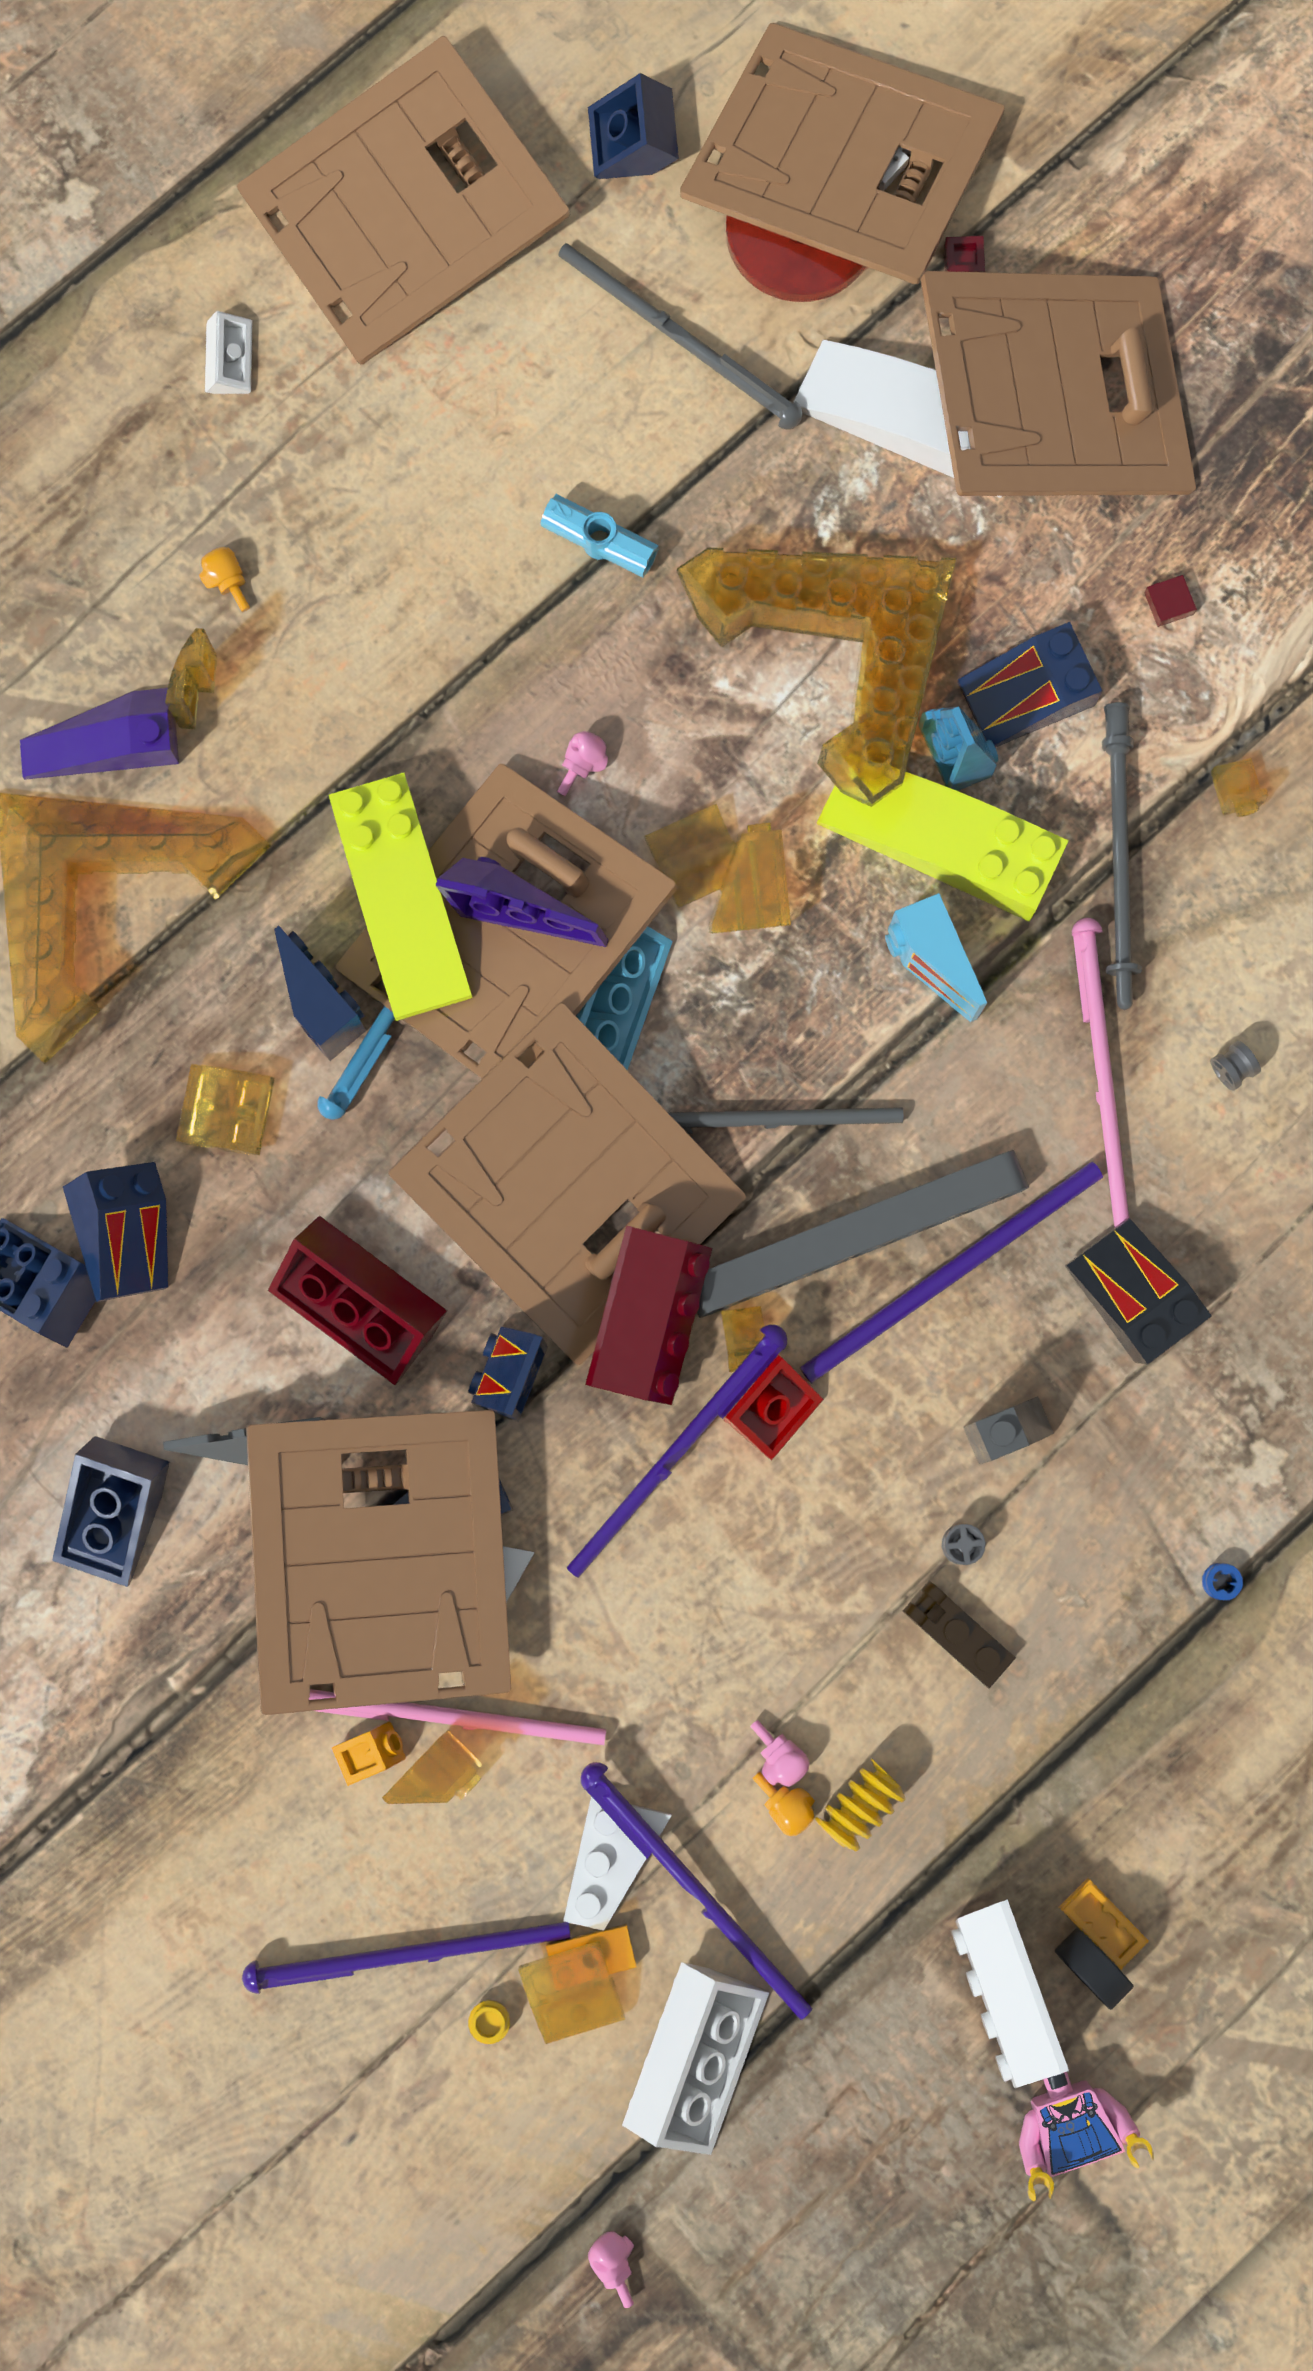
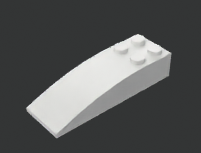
(880, 402)

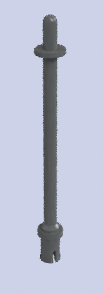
(1118, 745)

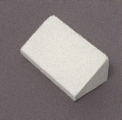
(228, 354)

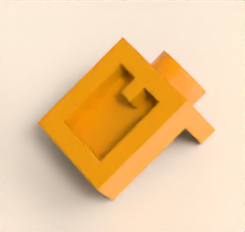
(369, 1753)

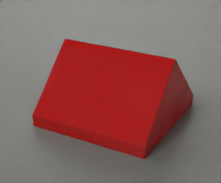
(773, 1408)

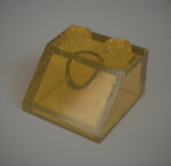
(437, 1775)

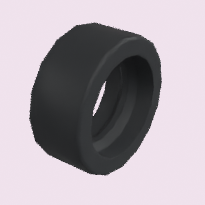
(1094, 1968)

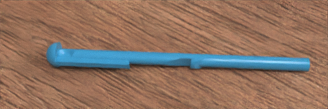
(358, 1068)

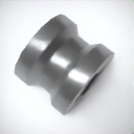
(1235, 1065)
(971, 1550)

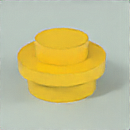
(489, 2022)

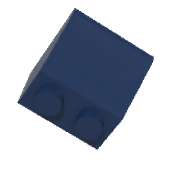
(633, 129)

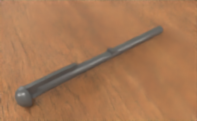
(789, 413)
(777, 1118)

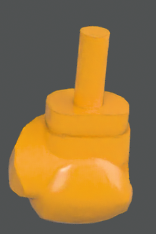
(224, 572)
(788, 1808)

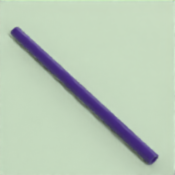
(951, 1272)

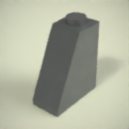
(1008, 1430)

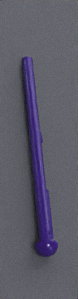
(720, 1404)
(649, 1842)
(341, 1966)

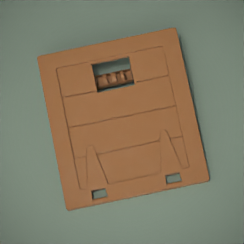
(818, 140)
(379, 216)
(1033, 388)
(515, 971)
(547, 1162)
(384, 1590)

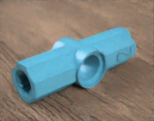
(579, 523)

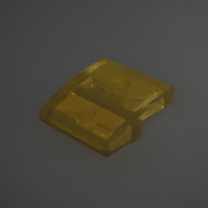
(191, 674)
(693, 853)
(225, 1109)
(571, 1992)

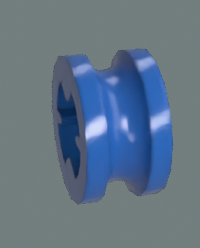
(1221, 1594)

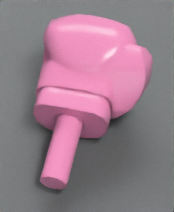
(583, 755)
(784, 1760)
(610, 2263)

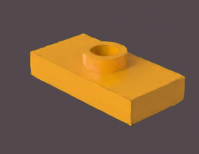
(1103, 1923)
(614, 1944)

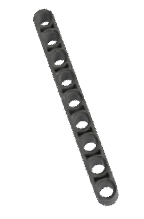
(861, 1232)

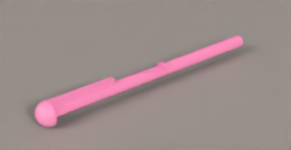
(1093, 1012)
(469, 1720)

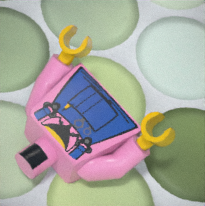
(1074, 2129)

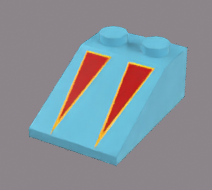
(934, 954)

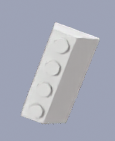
(1010, 1994)
(695, 2060)

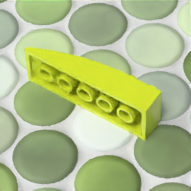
(953, 841)
(400, 896)

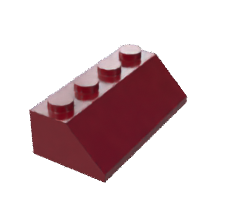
(356, 1299)
(649, 1316)

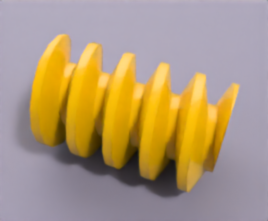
(862, 1807)

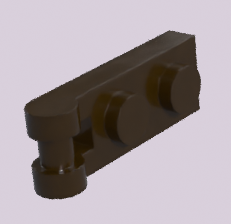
(960, 1636)

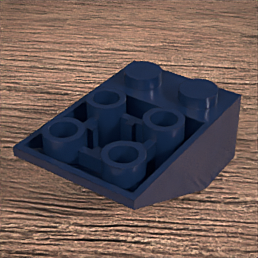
(322, 1012)
(42, 1285)

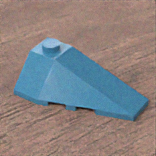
(958, 747)

